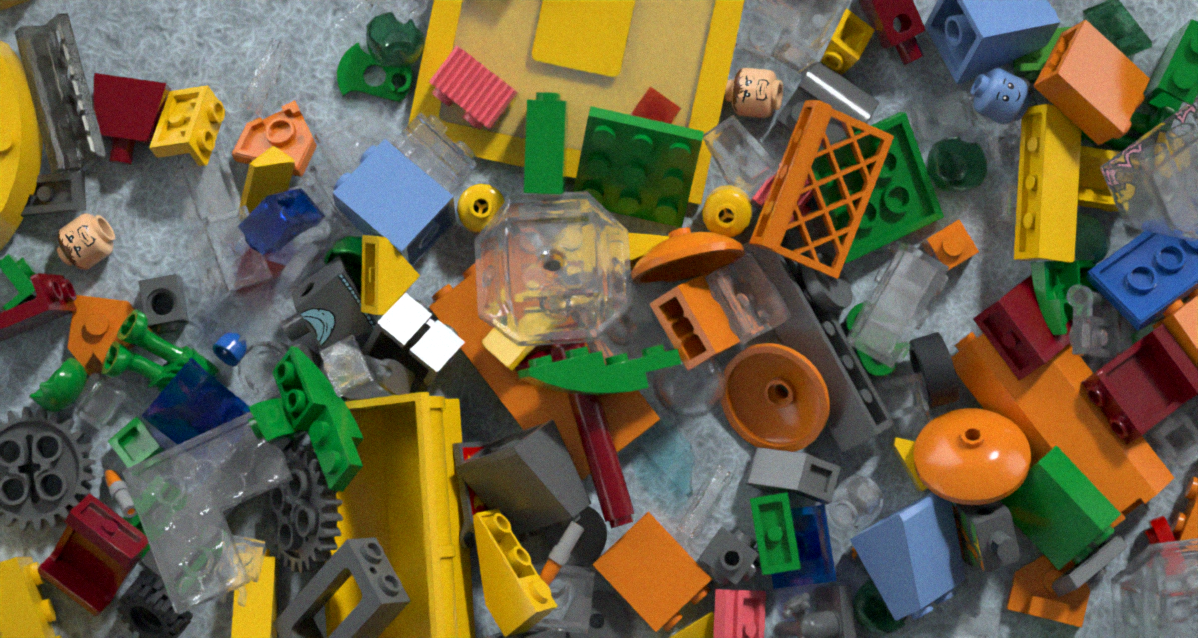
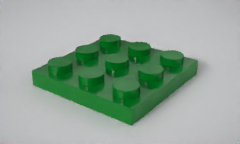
(638, 165)
(902, 194)

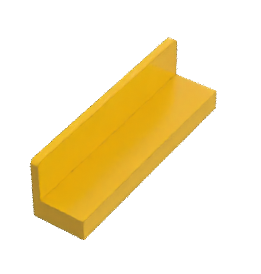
(1047, 186)

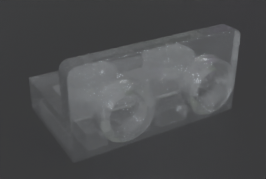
(204, 188)

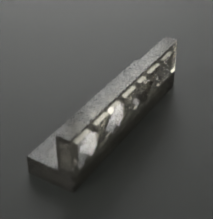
(57, 96)

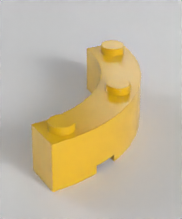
(19, 143)

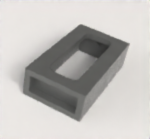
(380, 587)

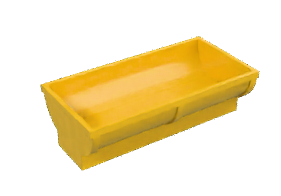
(414, 509)

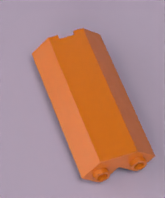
(1056, 411)

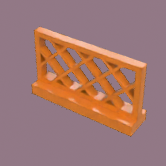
(790, 182)

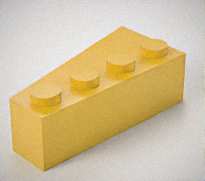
(22, 603)

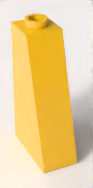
(261, 605)

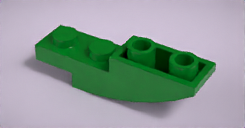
(588, 375)
(322, 414)

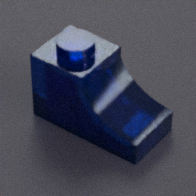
(280, 220)

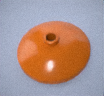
(686, 256)
(766, 413)
(968, 469)

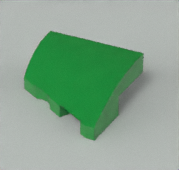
(1051, 286)

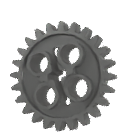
(67, 464)
(304, 513)

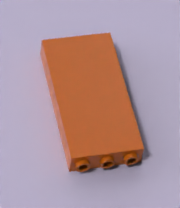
(529, 404)

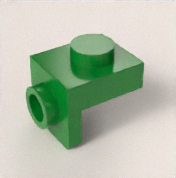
(19, 275)

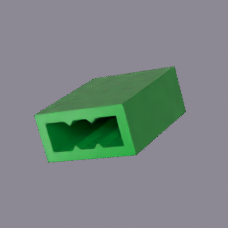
(546, 144)
(1061, 510)

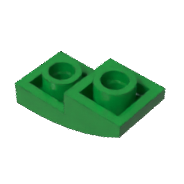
(272, 421)

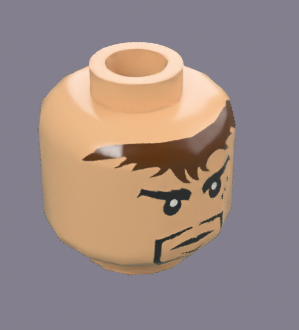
(754, 93)
(85, 241)

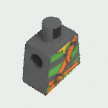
(987, 537)

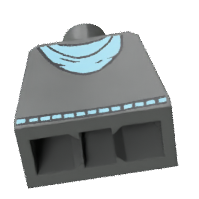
(329, 307)

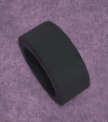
(932, 359)

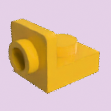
(847, 43)

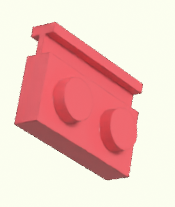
(739, 613)

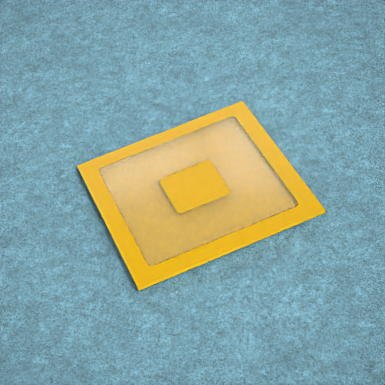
(590, 55)

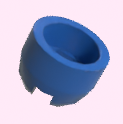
(229, 349)

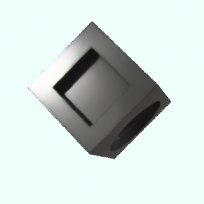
(157, 287)

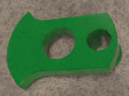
(351, 76)

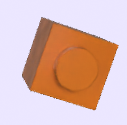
(951, 245)

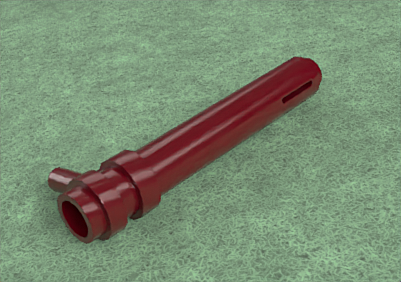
(597, 445)

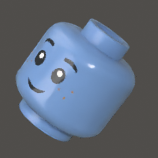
(1000, 96)

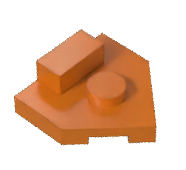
(284, 131)
(95, 328)
(1034, 596)

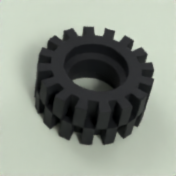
(150, 611)

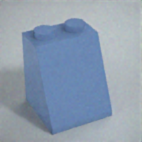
(988, 33)
(395, 201)
(913, 556)

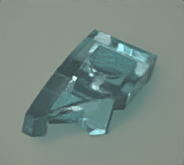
(671, 453)

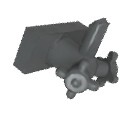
(832, 619)

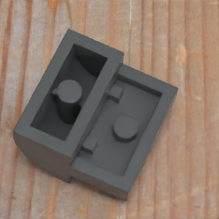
(834, 89)

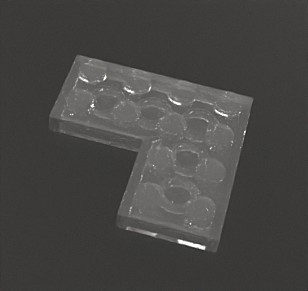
(183, 503)

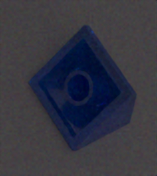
(813, 549)

